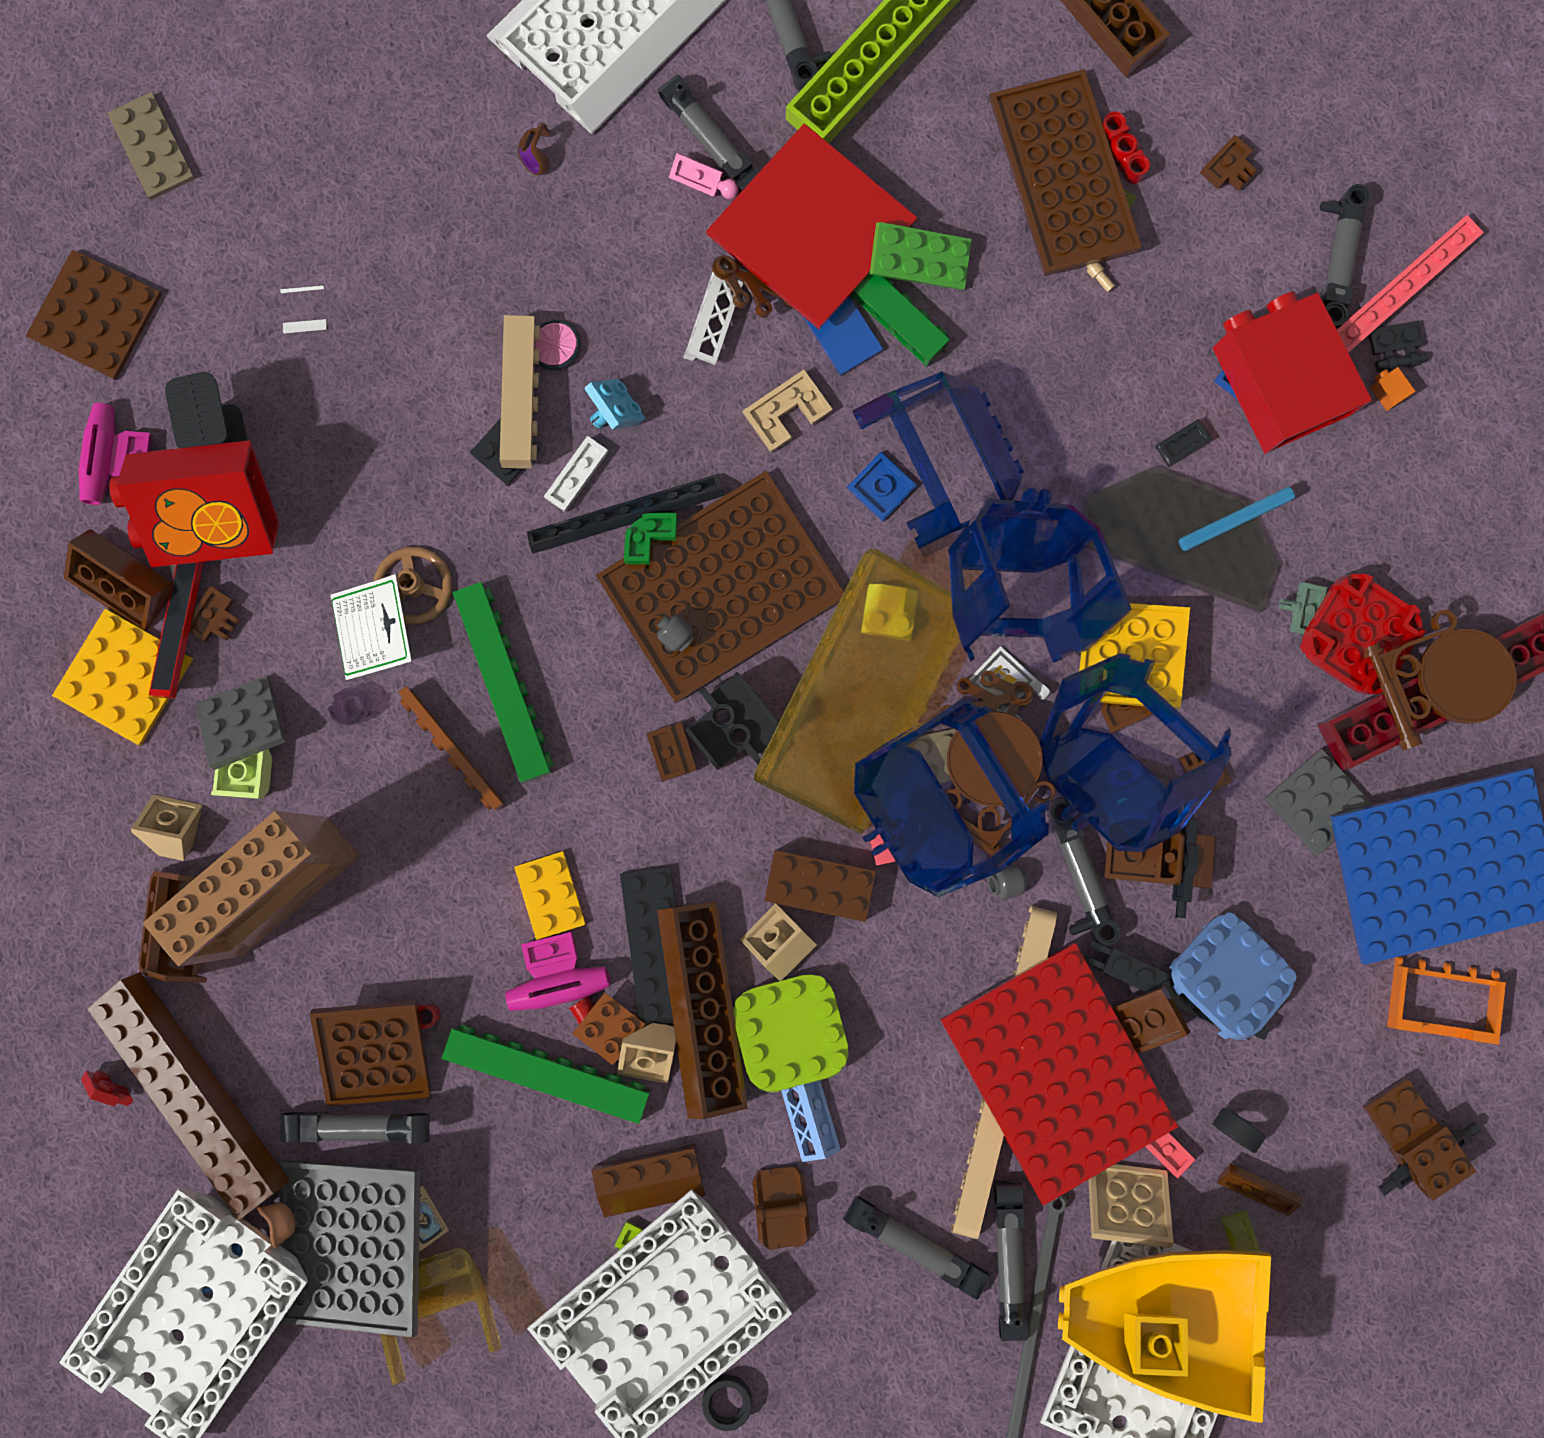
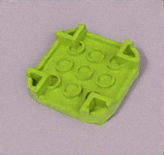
(790, 1033)

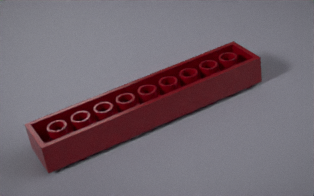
(1370, 727)

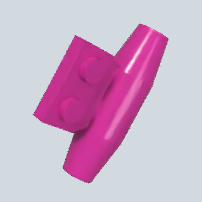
(105, 452)
(555, 977)

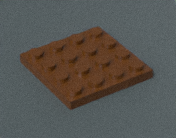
(93, 314)
(371, 1053)

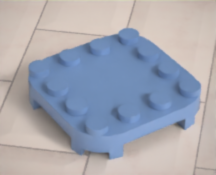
(1233, 977)

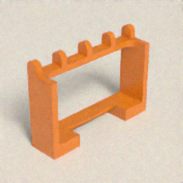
(1494, 1010)

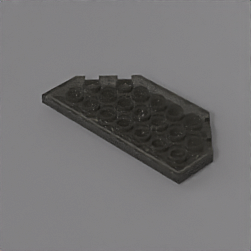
(1156, 508)

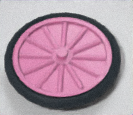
(557, 344)

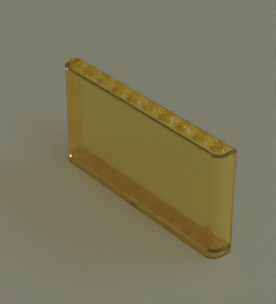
(861, 686)

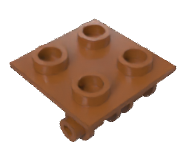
(606, 1027)

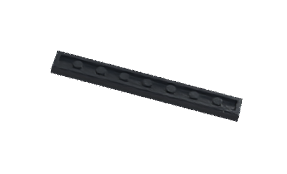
(624, 513)

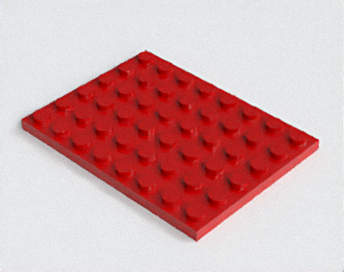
(1058, 1073)

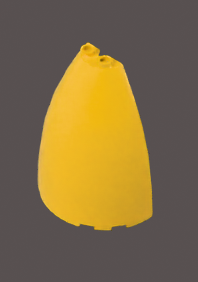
(1226, 1313)

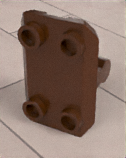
(781, 1207)

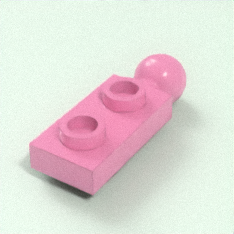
(702, 177)

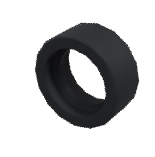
(1239, 1130)
(738, 1420)

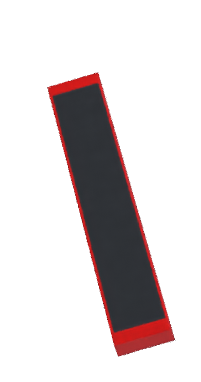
(175, 630)

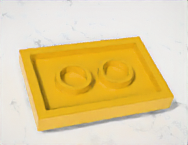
(550, 895)

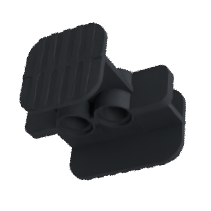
(198, 412)
(746, 713)

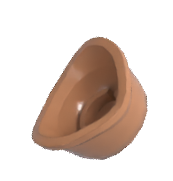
(280, 1222)

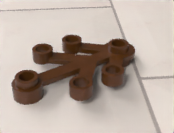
(728, 270)
(994, 701)

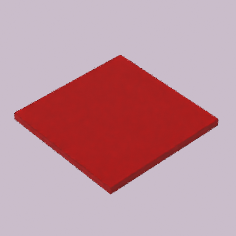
(808, 225)

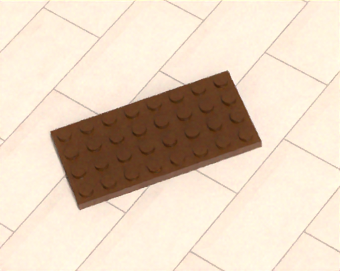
(1065, 172)

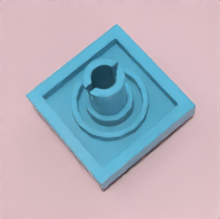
(613, 405)

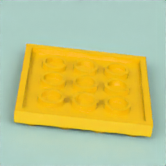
(1152, 634)
(114, 678)

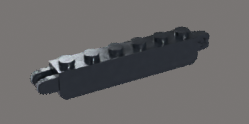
(1146, 978)

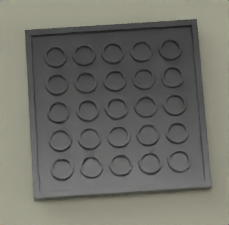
(355, 1246)

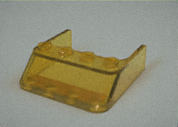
(443, 1284)

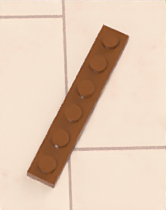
(444, 741)

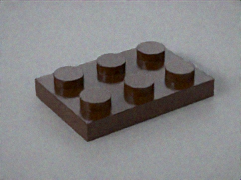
(1151, 1019)

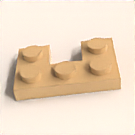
(795, 392)

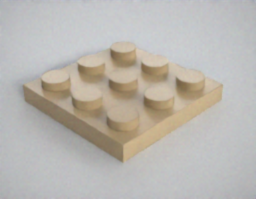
(1131, 1206)

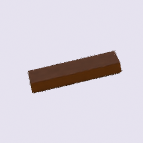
(1259, 1190)

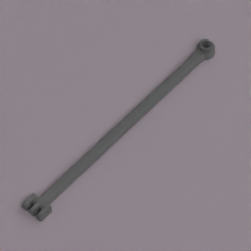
(1034, 1317)

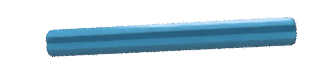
(1236, 518)

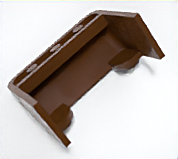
(153, 958)

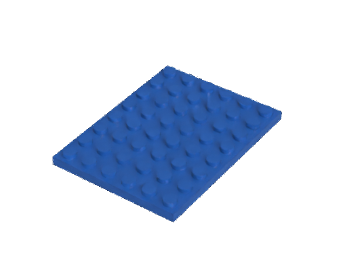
(1443, 865)

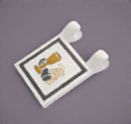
(1009, 670)

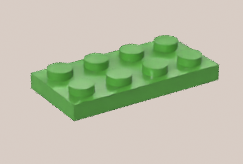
(920, 256)

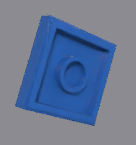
(881, 486)

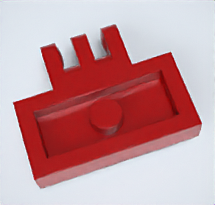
(102, 1089)

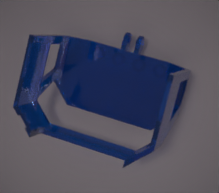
(941, 525)
(1032, 539)
(1106, 779)
(921, 821)

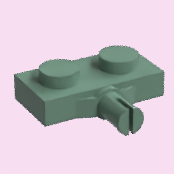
(1305, 605)

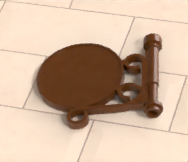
(1460, 676)
(1019, 755)

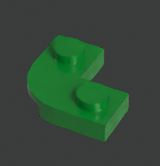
(644, 530)

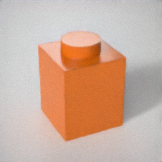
(1391, 388)

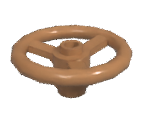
(418, 587)

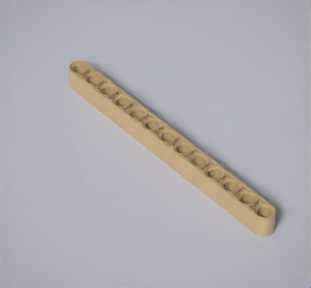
(987, 1134)

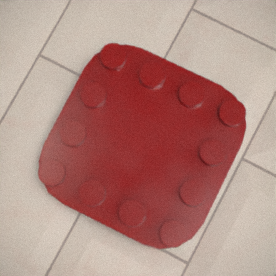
(1353, 618)

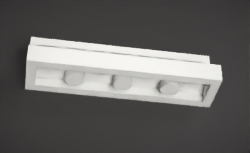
(704, 315)

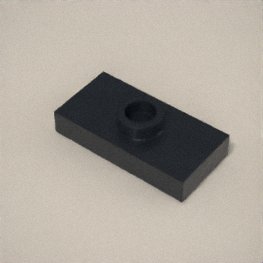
(1183, 442)

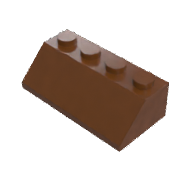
(116, 579)
(647, 1180)

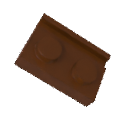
(671, 752)

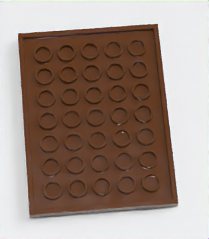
(735, 574)

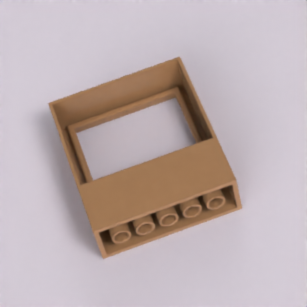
(251, 888)

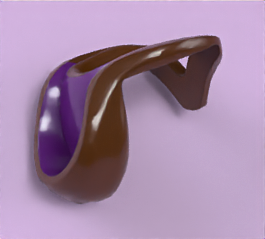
(532, 157)

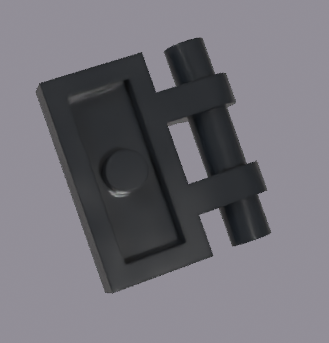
(1398, 338)

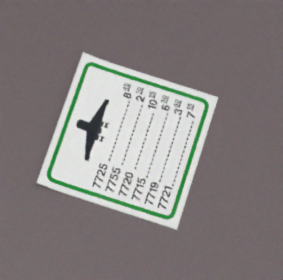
(371, 627)

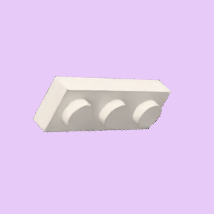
(576, 474)

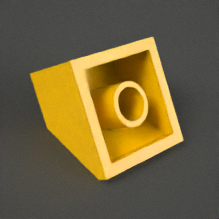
(1157, 1344)

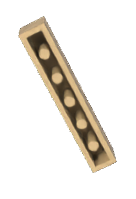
(518, 392)

